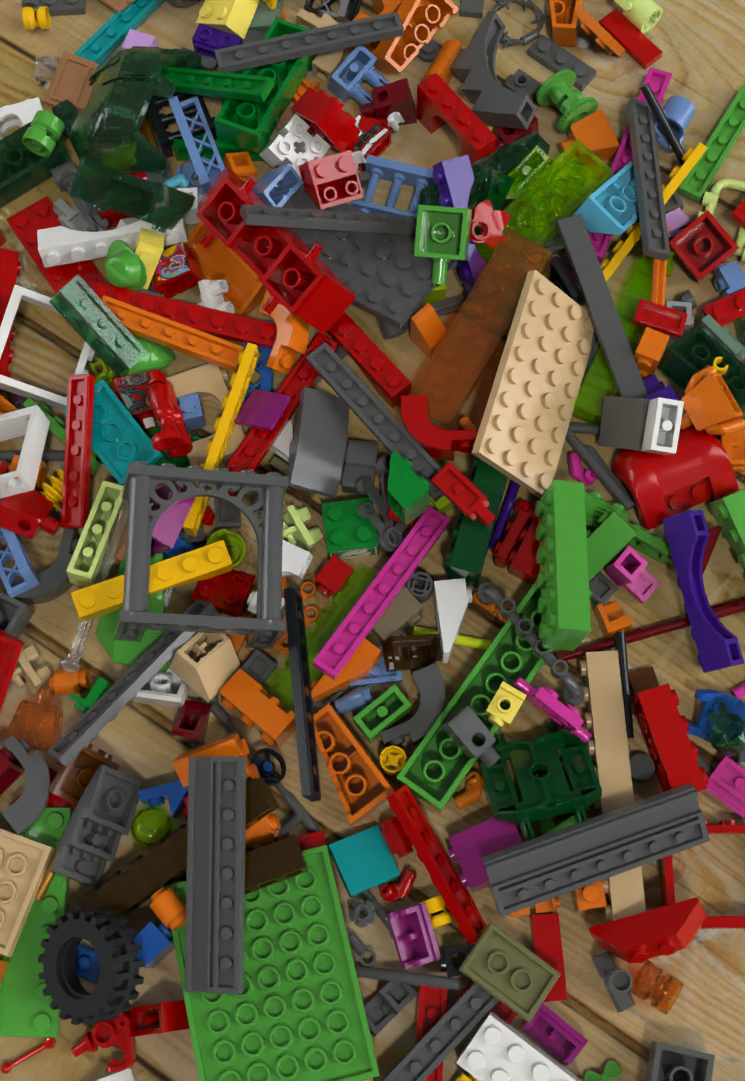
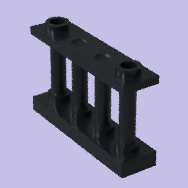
(161, 121)

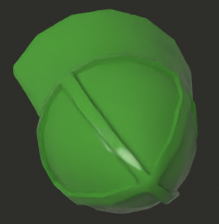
(157, 358)

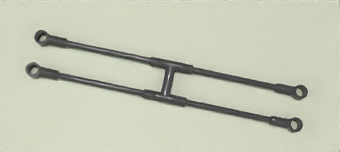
(302, 816)

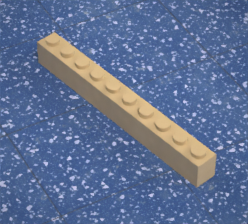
(612, 766)

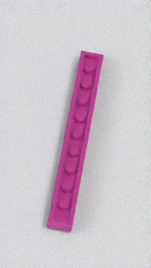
(659, 82)

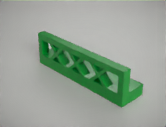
(223, 147)

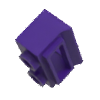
(212, 39)

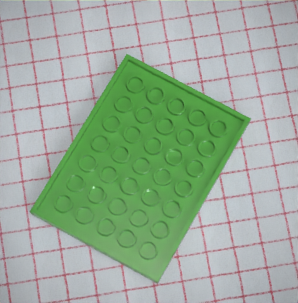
(299, 995)

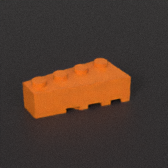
(564, 21)

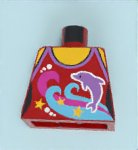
(177, 270)

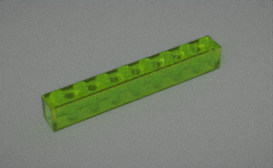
(599, 381)

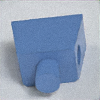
(273, 193)

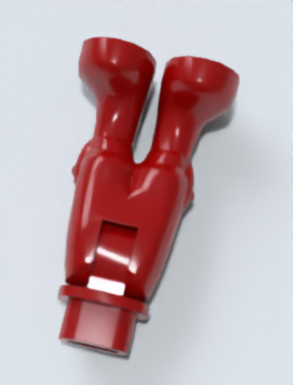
(166, 410)

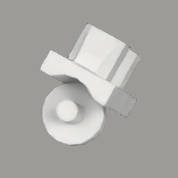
(212, 295)

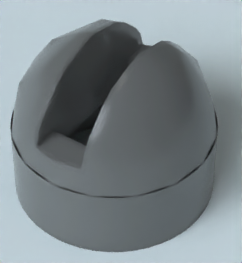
(687, 296)

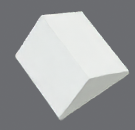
(164, 690)

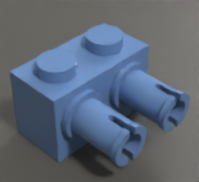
(352, 73)

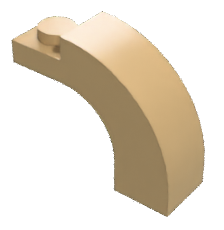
(328, 62)

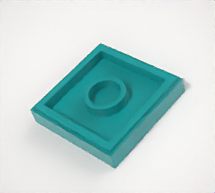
(363, 861)

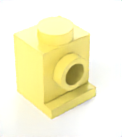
(510, 695)

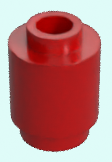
(395, 837)

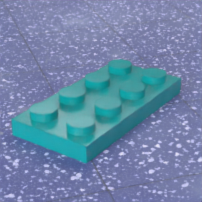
(117, 434)

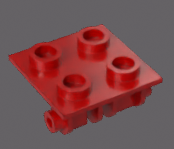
(225, 592)

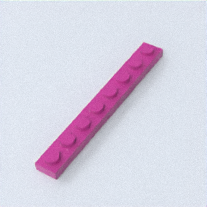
(380, 593)

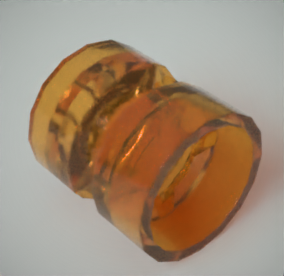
(665, 992)

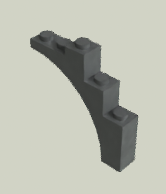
(476, 71)

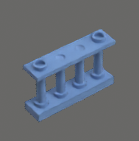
(400, 175)

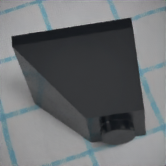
(562, 275)

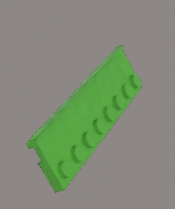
(22, 1001)

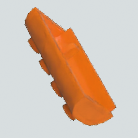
(225, 264)

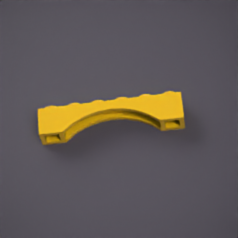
(179, 570)

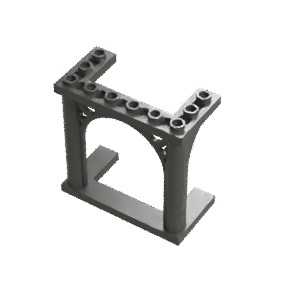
(267, 496)

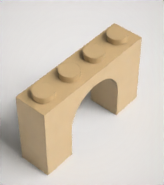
(211, 387)

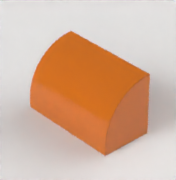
(444, 60)

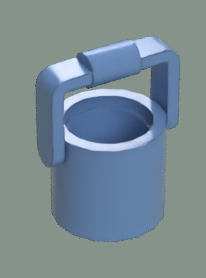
(679, 114)

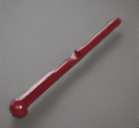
(720, 611)

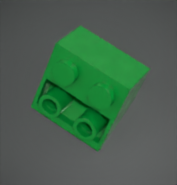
(406, 491)

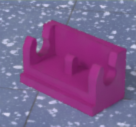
(413, 935)
(555, 1035)

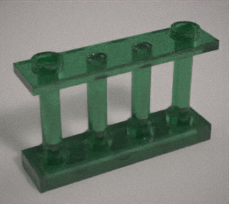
(98, 326)

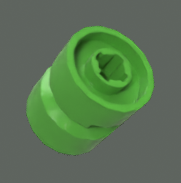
(44, 132)

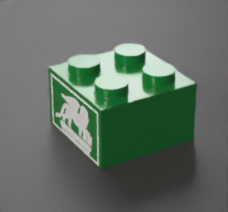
(347, 532)

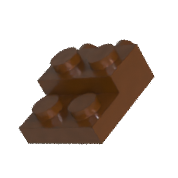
(76, 775)

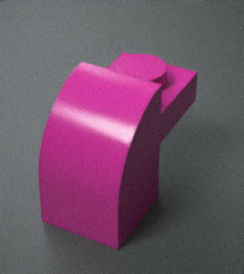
(629, 571)

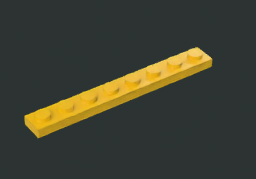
(677, 176)
(224, 428)

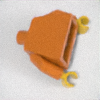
(711, 403)

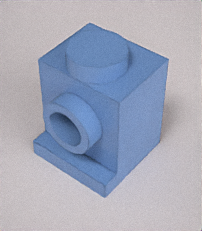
(729, 278)
(192, 411)

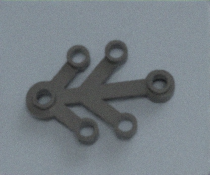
(388, 535)

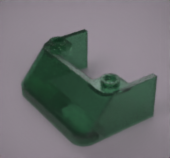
(130, 195)

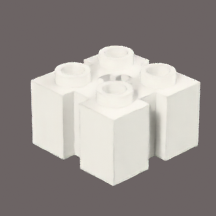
(292, 137)

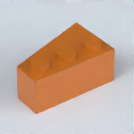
(258, 708)

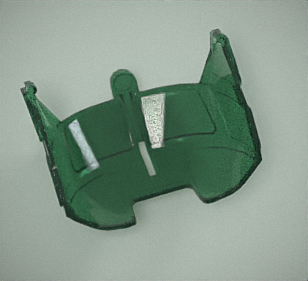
(111, 120)

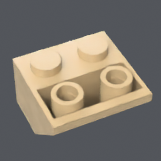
(206, 663)

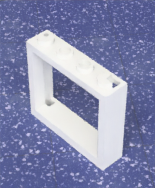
(23, 389)
(34, 426)

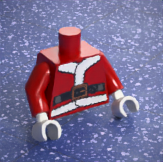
(373, 138)

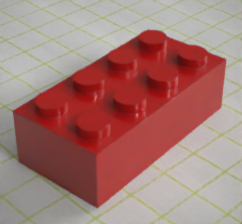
(667, 739)

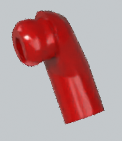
(399, 890)

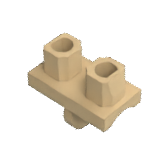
(24, 672)

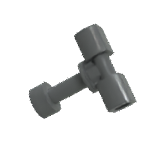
(616, 981)

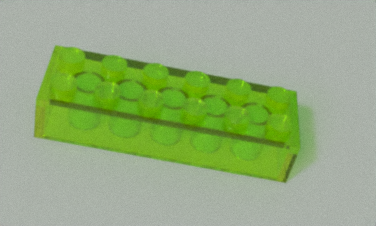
(554, 195)

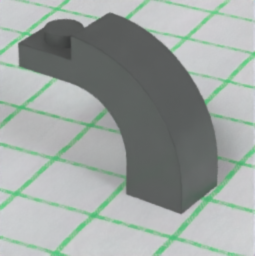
(53, 580)
(432, 698)
(35, 797)

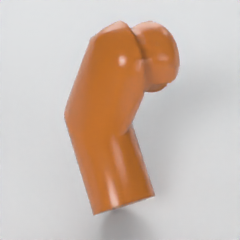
(472, 791)

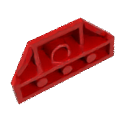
(651, 932)

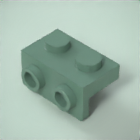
(722, 336)

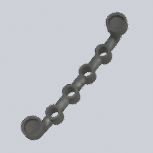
(489, 594)

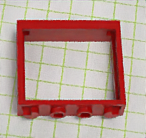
(667, 879)

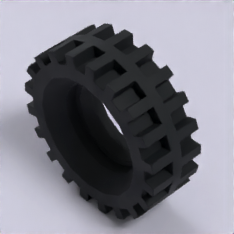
(117, 960)

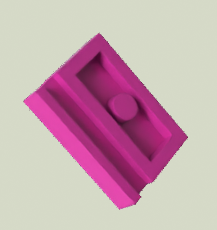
(728, 784)

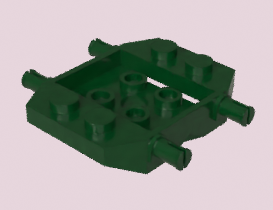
(544, 795)

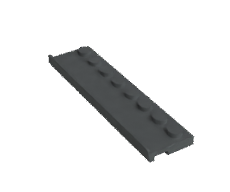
(595, 849)
(215, 875)

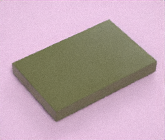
(509, 972)

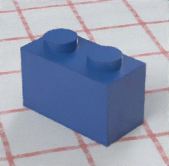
(156, 943)

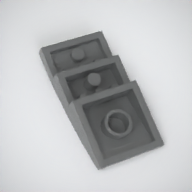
(318, 443)
(97, 826)

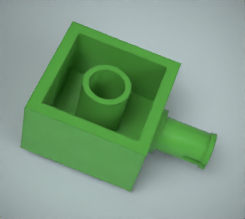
(442, 236)

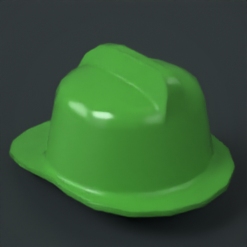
(124, 267)

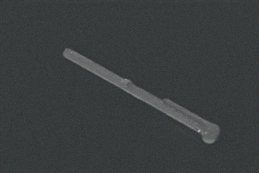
(71, 664)

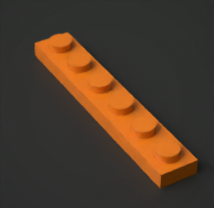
(175, 335)

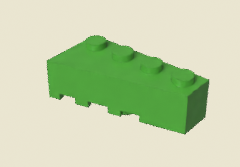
(730, 515)

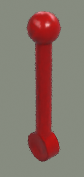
(49, 1043)

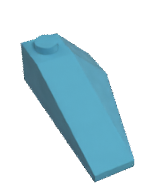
(613, 205)

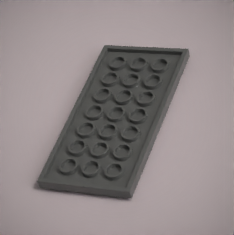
(372, 265)

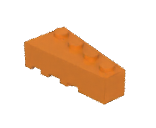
(420, 23)
(353, 771)

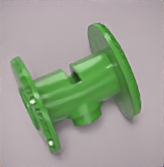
(569, 101)

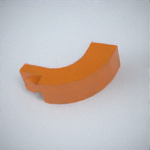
(290, 339)

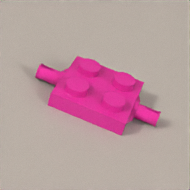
(546, 701)

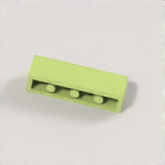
(95, 535)

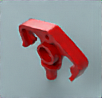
(108, 1033)

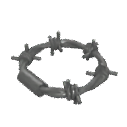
(529, 37)

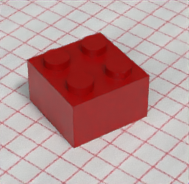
(327, 118)
(703, 246)

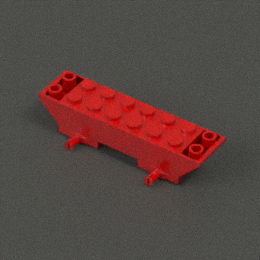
(275, 254)

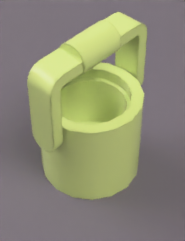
(641, 13)

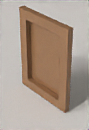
(71, 81)

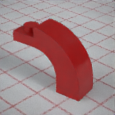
(433, 440)

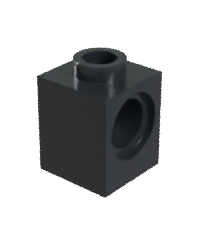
(446, 959)

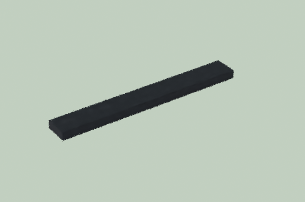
(302, 696)

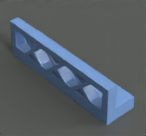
(190, 141)
(22, 566)

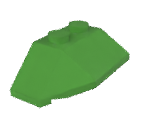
(125, 651)

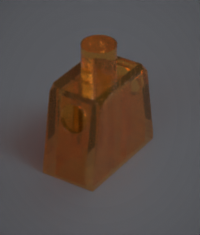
(37, 721)

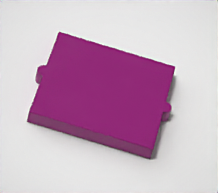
(262, 410)

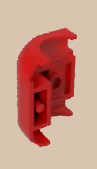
(676, 481)

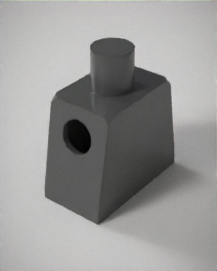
(461, 729)

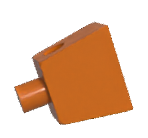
(595, 134)

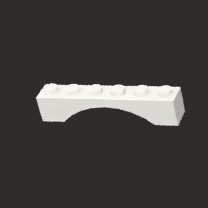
(66, 246)

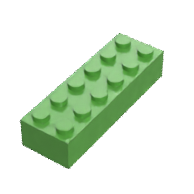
(563, 566)

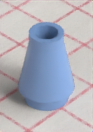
(354, 700)

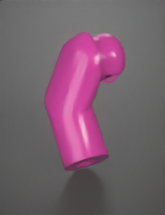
(578, 472)

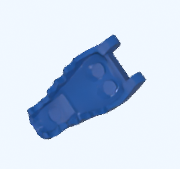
(710, 700)

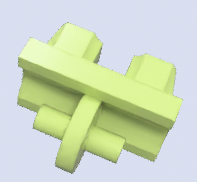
(295, 530)

